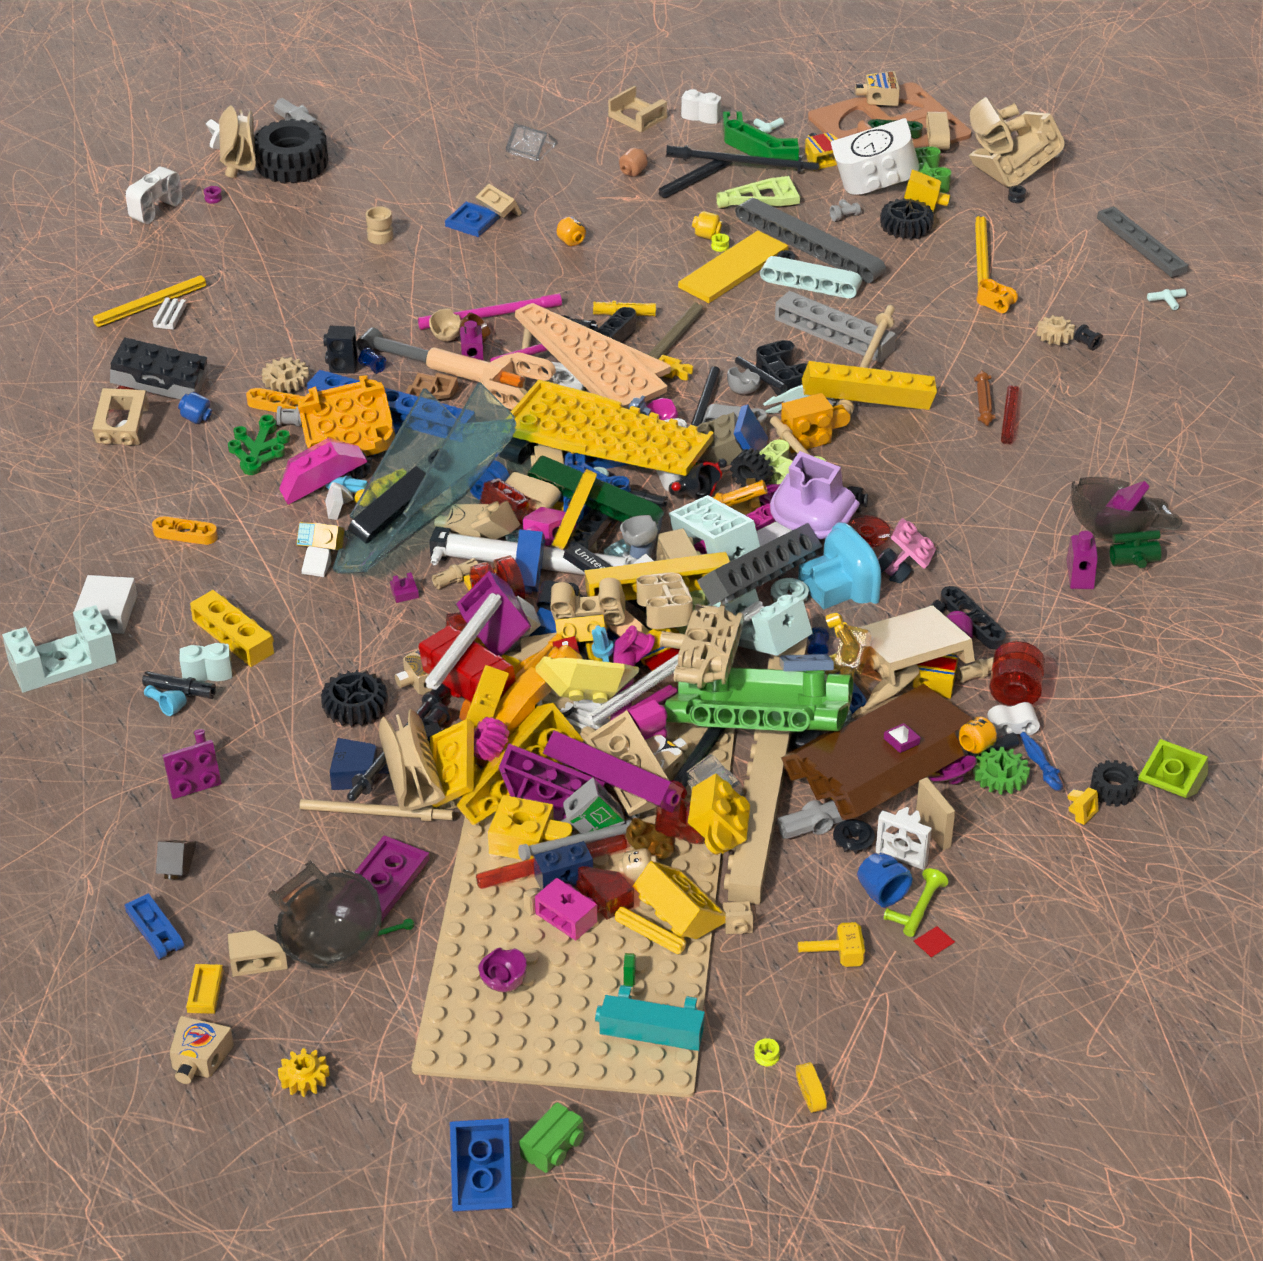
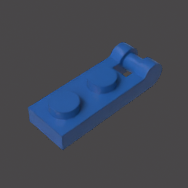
(154, 925)

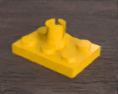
(455, 760)

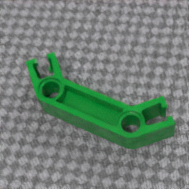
(756, 142)

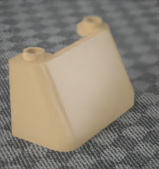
(1031, 150)

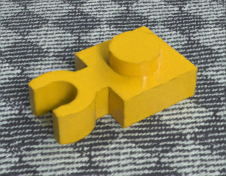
(677, 368)

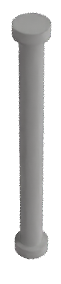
(526, 851)

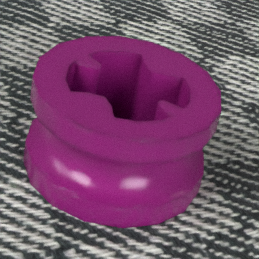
(212, 194)

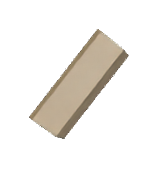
(624, 741)

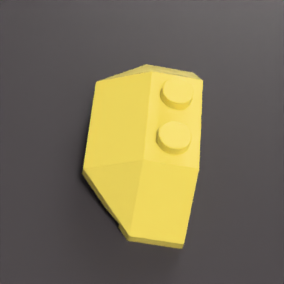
(585, 678)

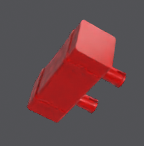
(468, 670)

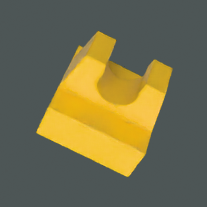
(1084, 804)

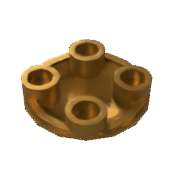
(643, 835)

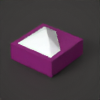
(901, 737)

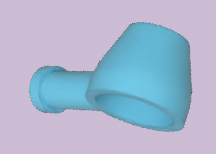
(169, 701)

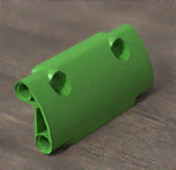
(765, 701)

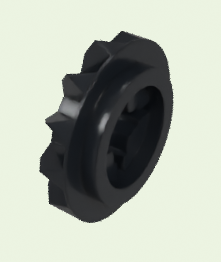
(857, 829)

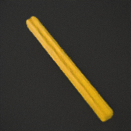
(981, 248)
(149, 301)

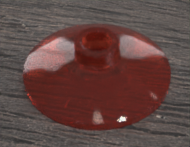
(871, 529)

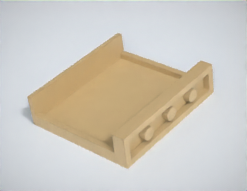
(915, 639)

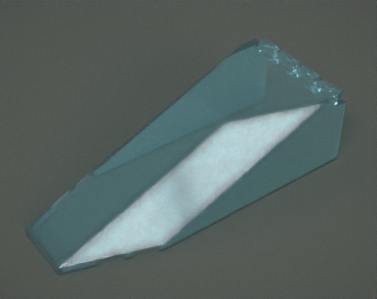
(465, 453)

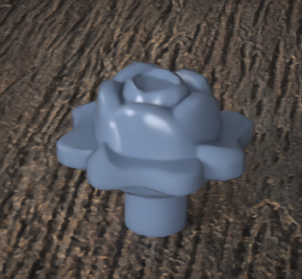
(640, 403)

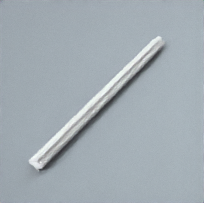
(649, 680)

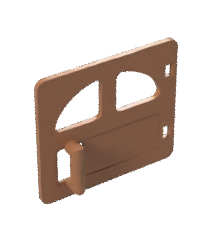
(830, 116)

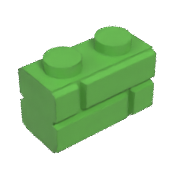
(552, 1138)

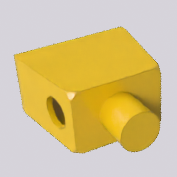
(925, 190)

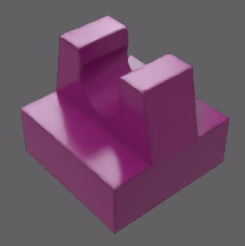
(404, 588)

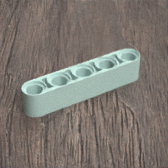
(811, 277)

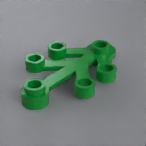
(252, 463)

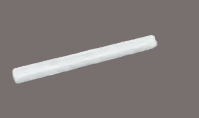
(463, 641)

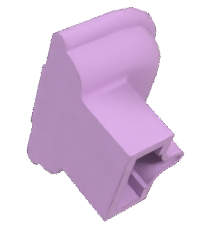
(813, 495)

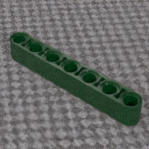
(602, 496)

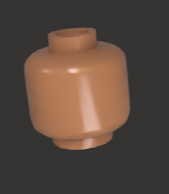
(633, 162)

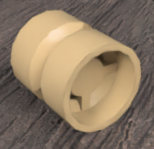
(379, 225)

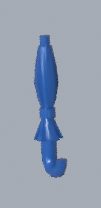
(1036, 753)

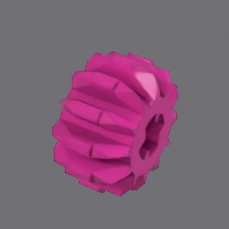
(489, 738)

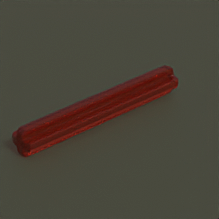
(1009, 414)

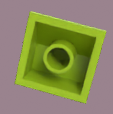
(1175, 769)

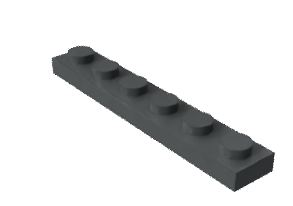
(1142, 241)

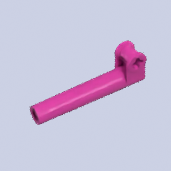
(629, 651)

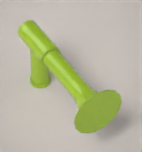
(934, 879)

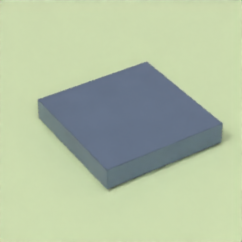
(806, 662)

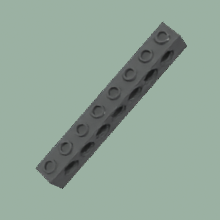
(760, 565)

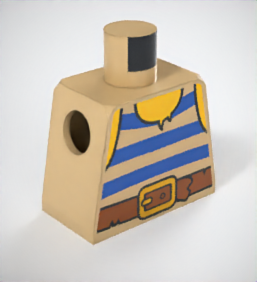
(880, 89)

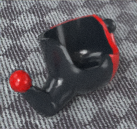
(699, 481)

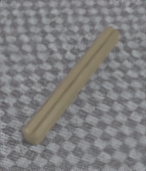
(676, 331)

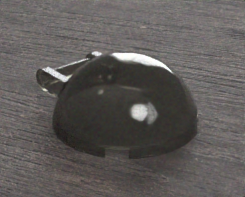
(1094, 494)
(327, 920)

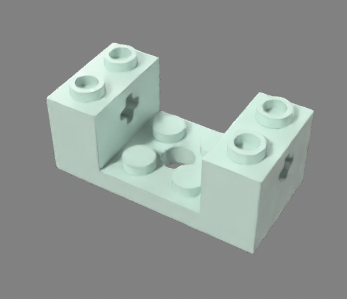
(718, 526)
(775, 626)
(83, 652)

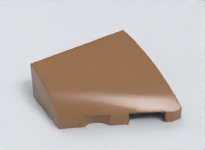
(439, 386)

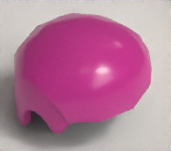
(664, 408)

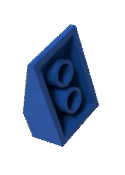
(481, 1164)

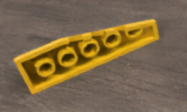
(531, 736)

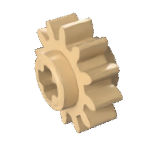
(1055, 330)

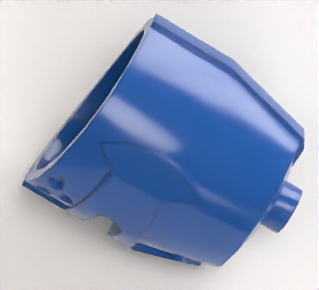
(884, 879)

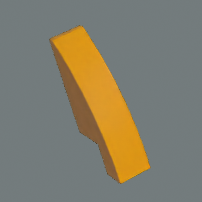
(520, 701)

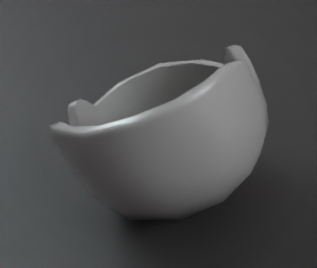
(743, 382)
(639, 530)

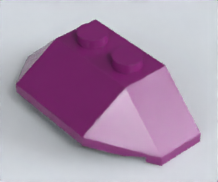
(540, 779)

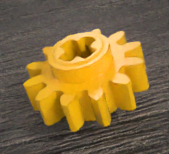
(303, 1072)

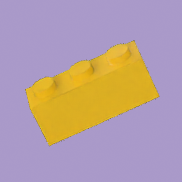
(678, 901)

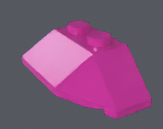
(318, 467)

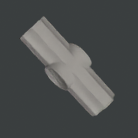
(290, 111)
(812, 817)

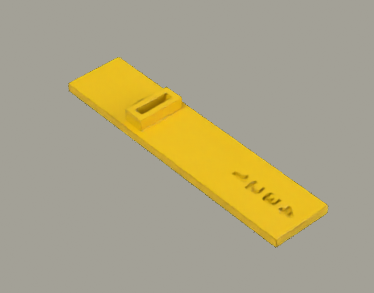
(487, 695)

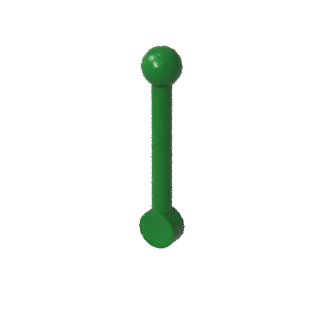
(407, 924)

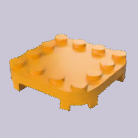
(349, 414)

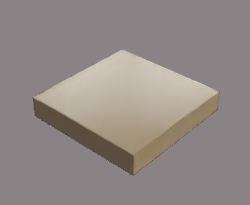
(935, 813)

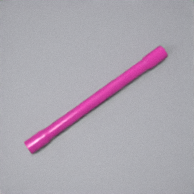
(544, 301)

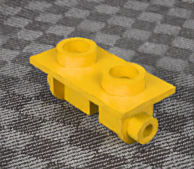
(579, 627)

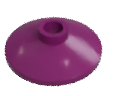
(954, 771)

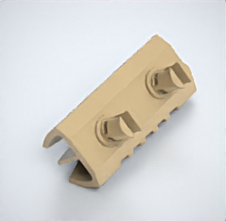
(991, 128)
(236, 141)
(411, 763)

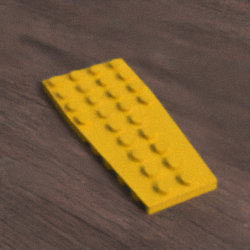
(606, 430)

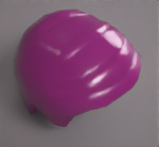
(503, 969)

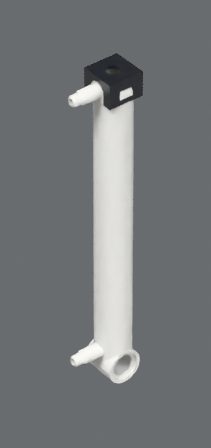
(446, 544)

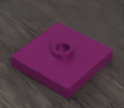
(1128, 497)

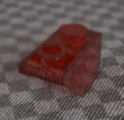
(606, 889)

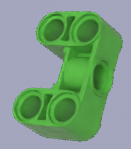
(929, 164)

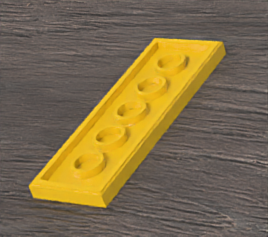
(731, 267)

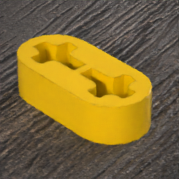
(811, 1087)

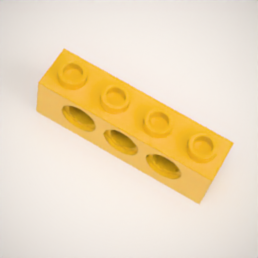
(232, 627)

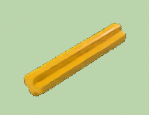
(650, 930)

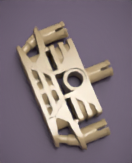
(707, 645)

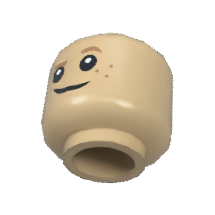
(634, 863)

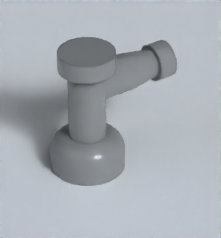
(836, 212)

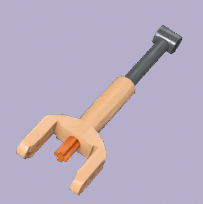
(492, 374)

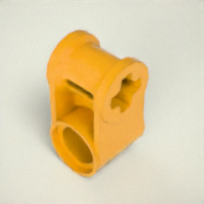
(993, 295)

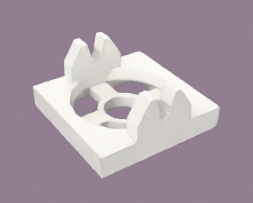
(915, 853)

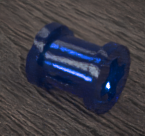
(369, 358)
(818, 641)

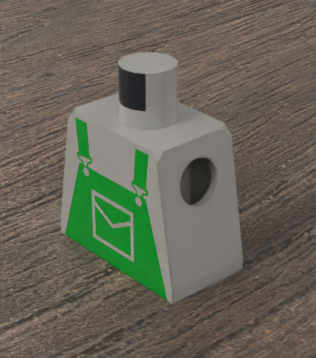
(592, 808)

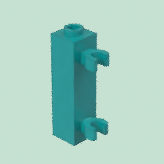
(651, 1021)

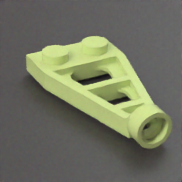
(782, 187)

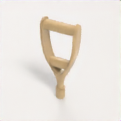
(885, 690)

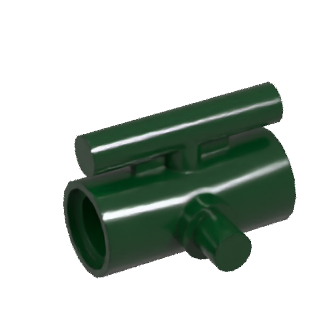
(1135, 548)

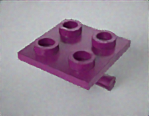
(192, 767)

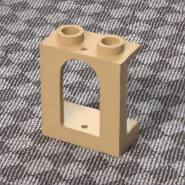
(646, 117)
(120, 399)

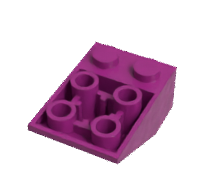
(508, 620)

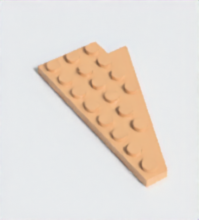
(595, 359)

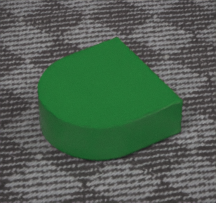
(629, 969)

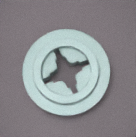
(796, 587)

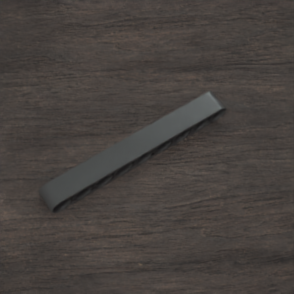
(810, 239)

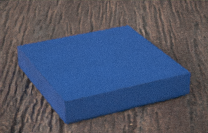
(471, 219)
(749, 431)

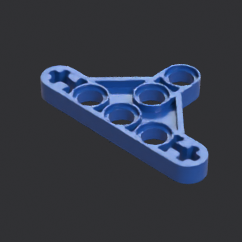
(581, 465)

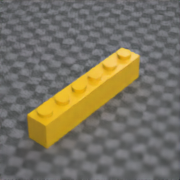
(869, 385)
(690, 568)

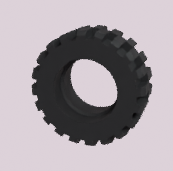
(290, 151)

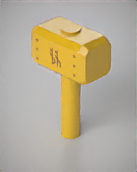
(848, 944)

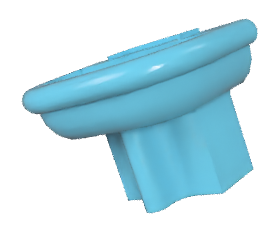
(844, 571)

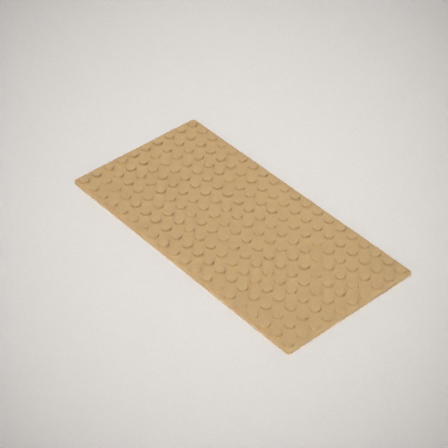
(548, 1023)

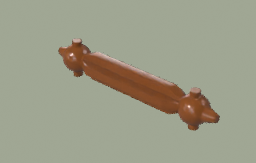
(984, 398)

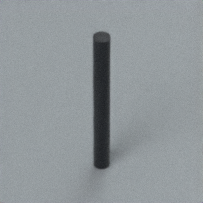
(764, 375)

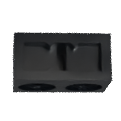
(341, 349)

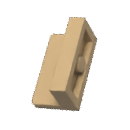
(498, 201)

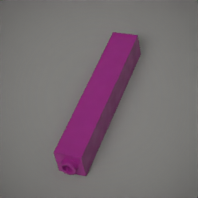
(613, 771)

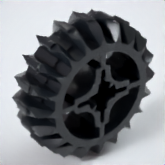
(906, 218)
(354, 698)

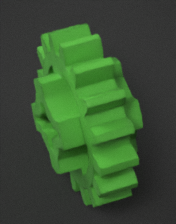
(1001, 770)

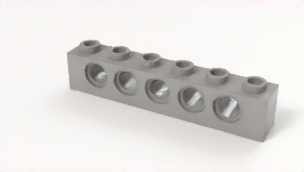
(832, 325)

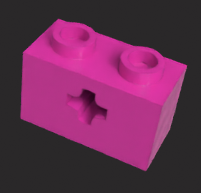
(566, 909)

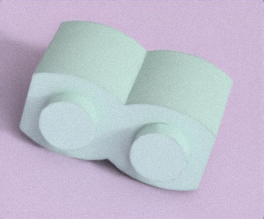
(206, 662)

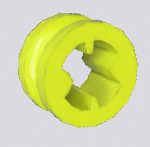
(720, 242)
(763, 1046)

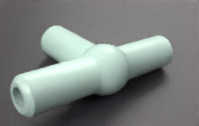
(768, 127)
(1168, 296)

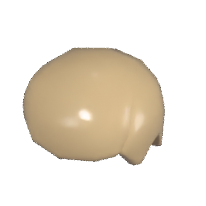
(445, 325)

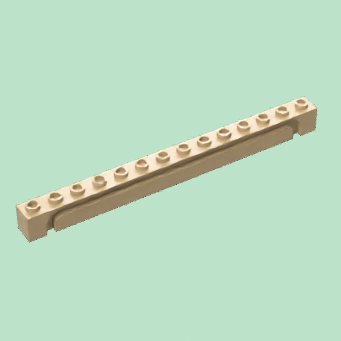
(763, 794)

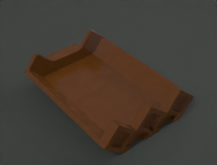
(863, 768)

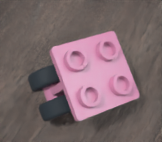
(913, 545)

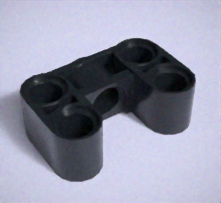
(778, 361)

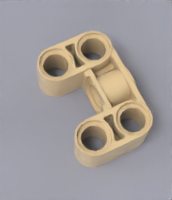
(665, 599)
(609, 602)

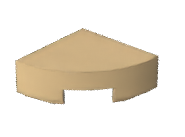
(529, 900)

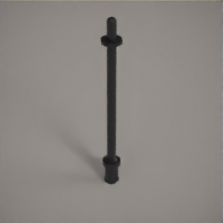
(687, 153)
(363, 783)

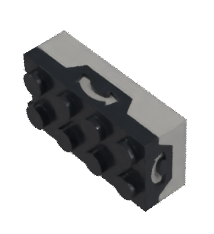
(157, 369)

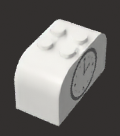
(876, 157)

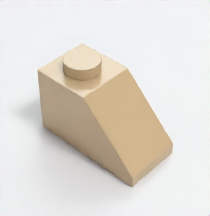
(254, 953)

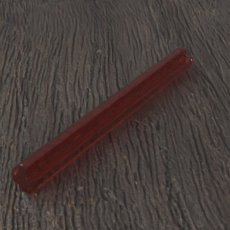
(526, 867)

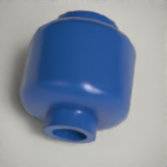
(195, 407)

